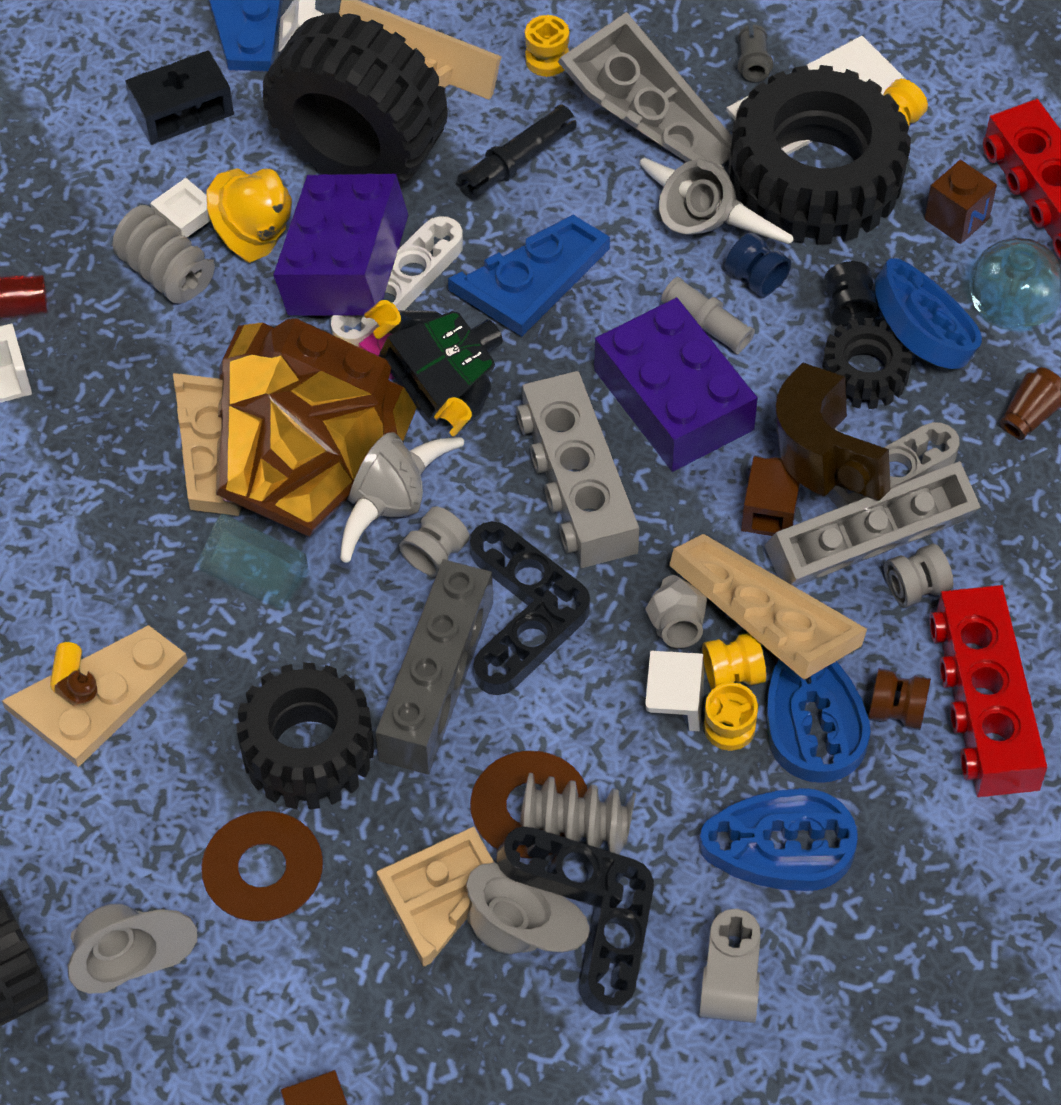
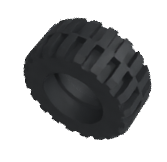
(354, 98)
(829, 110)

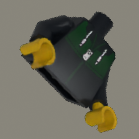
(438, 361)

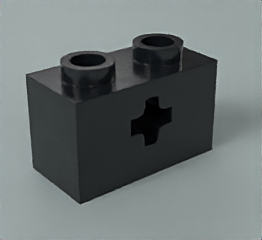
(179, 97)

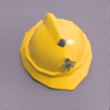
(249, 211)

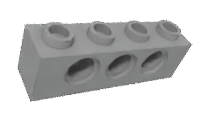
(564, 405)
(872, 526)

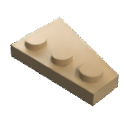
(200, 432)
(125, 680)

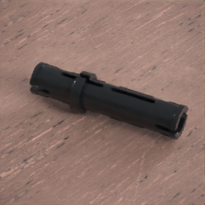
(504, 160)

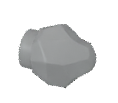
(677, 612)

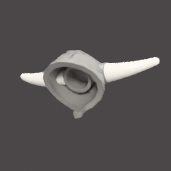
(702, 198)
(389, 483)

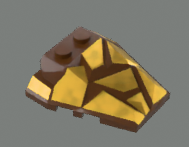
(300, 420)

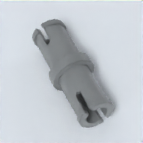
(710, 315)

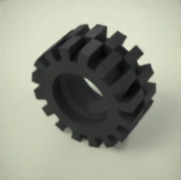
(873, 342)

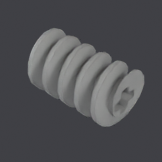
(162, 255)
(577, 815)

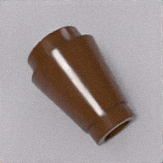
(1033, 403)

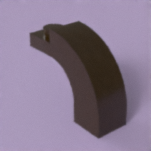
(812, 450)

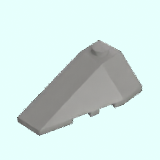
(641, 87)

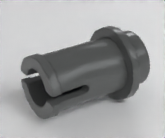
(755, 60)

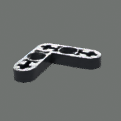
(540, 613)
(600, 891)

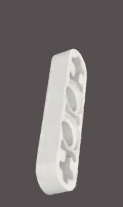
(406, 287)

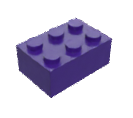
(341, 244)
(675, 384)

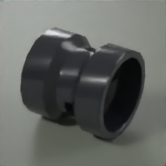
(849, 286)

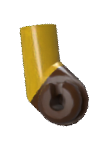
(66, 677)

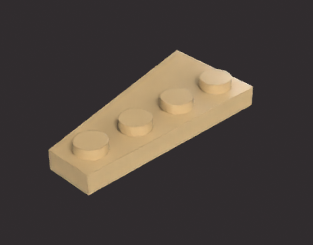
(774, 612)

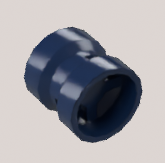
(757, 264)

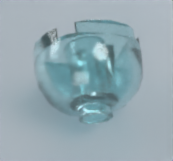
(1016, 284)

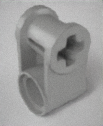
(732, 973)

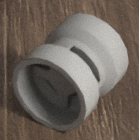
(435, 540)
(918, 575)

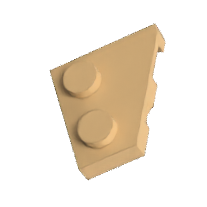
(431, 890)

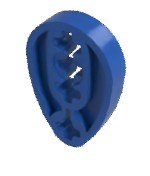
(925, 316)
(841, 716)
(789, 811)

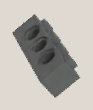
(435, 667)

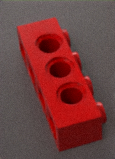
(1028, 151)
(984, 619)

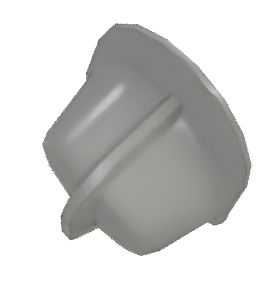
(521, 917)
(126, 943)

